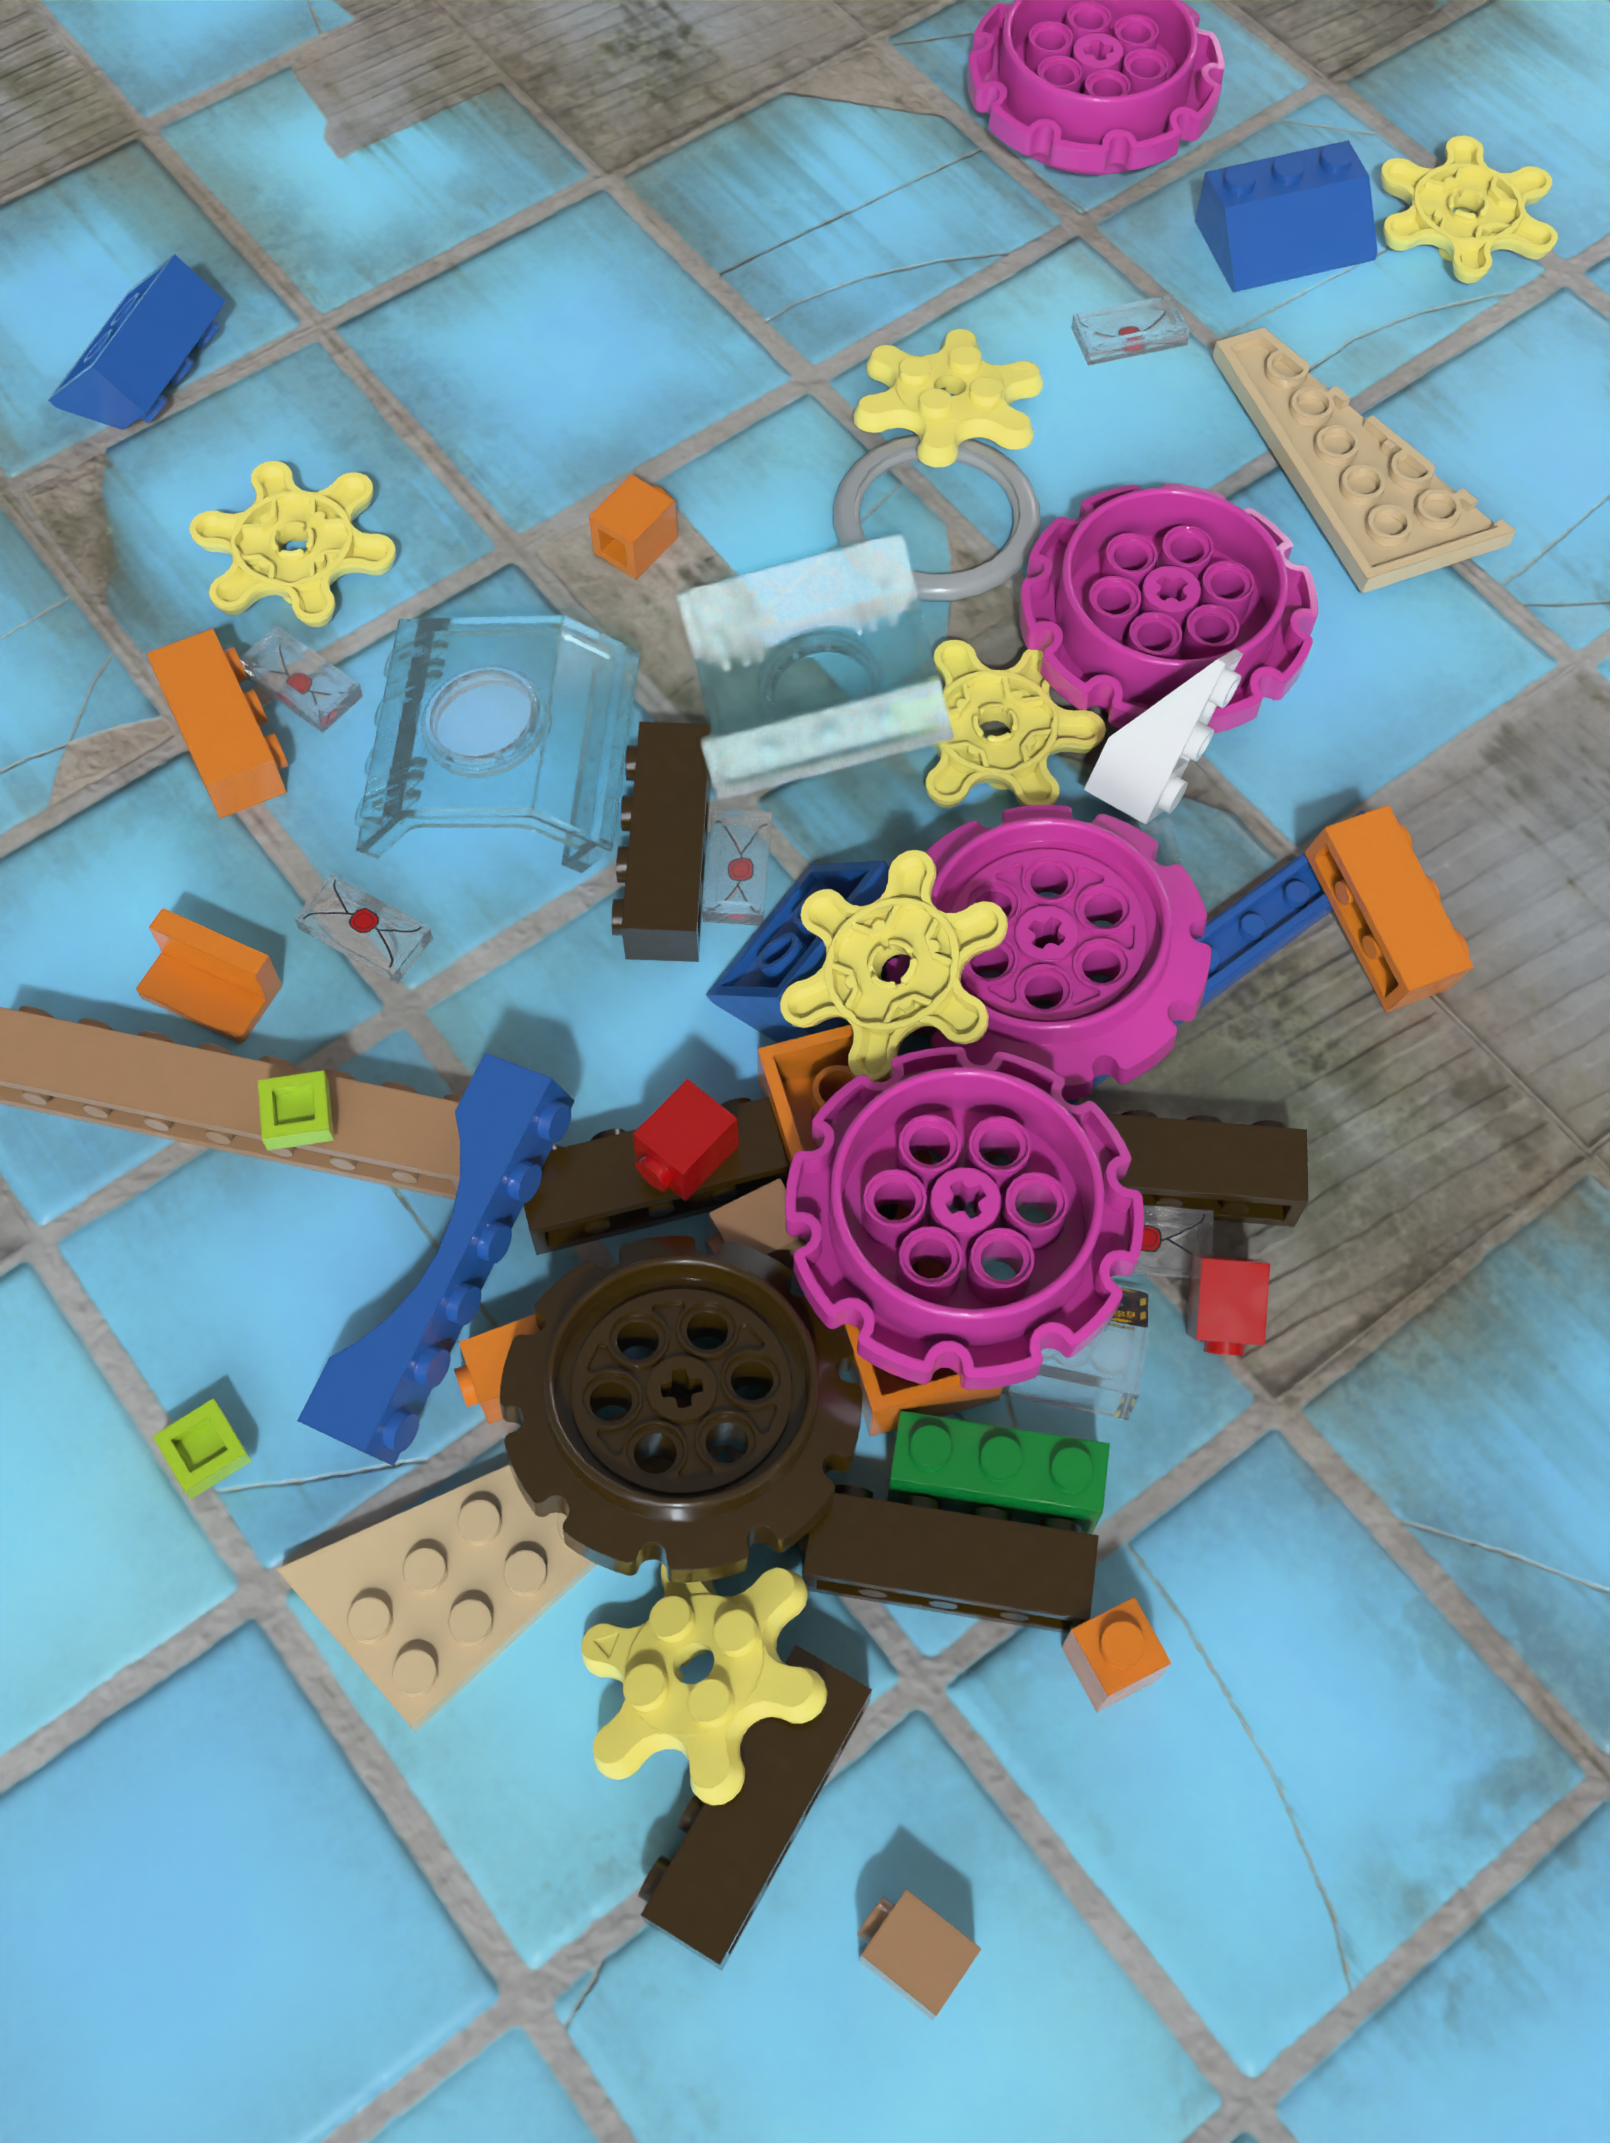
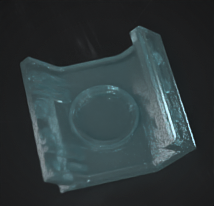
(813, 666)

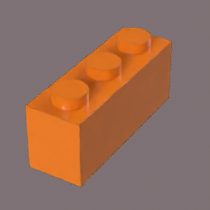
(220, 722)
(1388, 908)

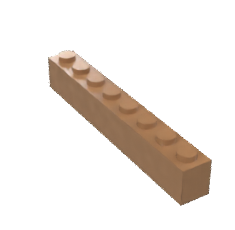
(213, 1100)

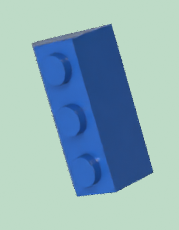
(1288, 216)
(142, 348)
(787, 952)

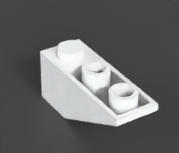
(1148, 756)

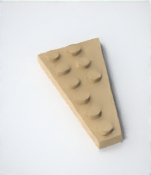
(1353, 472)
(443, 1587)

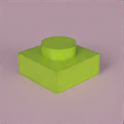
(295, 1110)
(202, 1448)

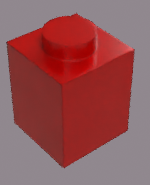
(685, 1141)
(1227, 1302)

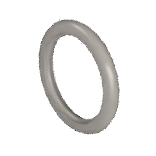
(973, 454)

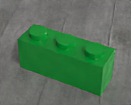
(999, 1468)

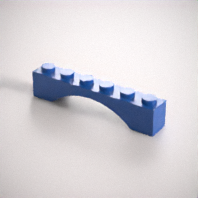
(381, 1383)

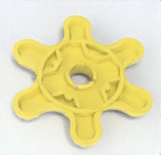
(1471, 187)
(936, 416)
(291, 514)
(1024, 705)
(866, 937)
(712, 1715)

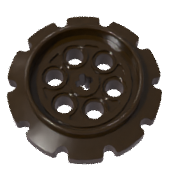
(699, 1510)

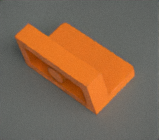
(208, 977)

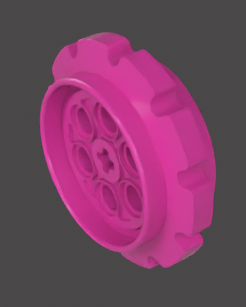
(1095, 80)
(1160, 590)
(1053, 948)
(965, 1320)

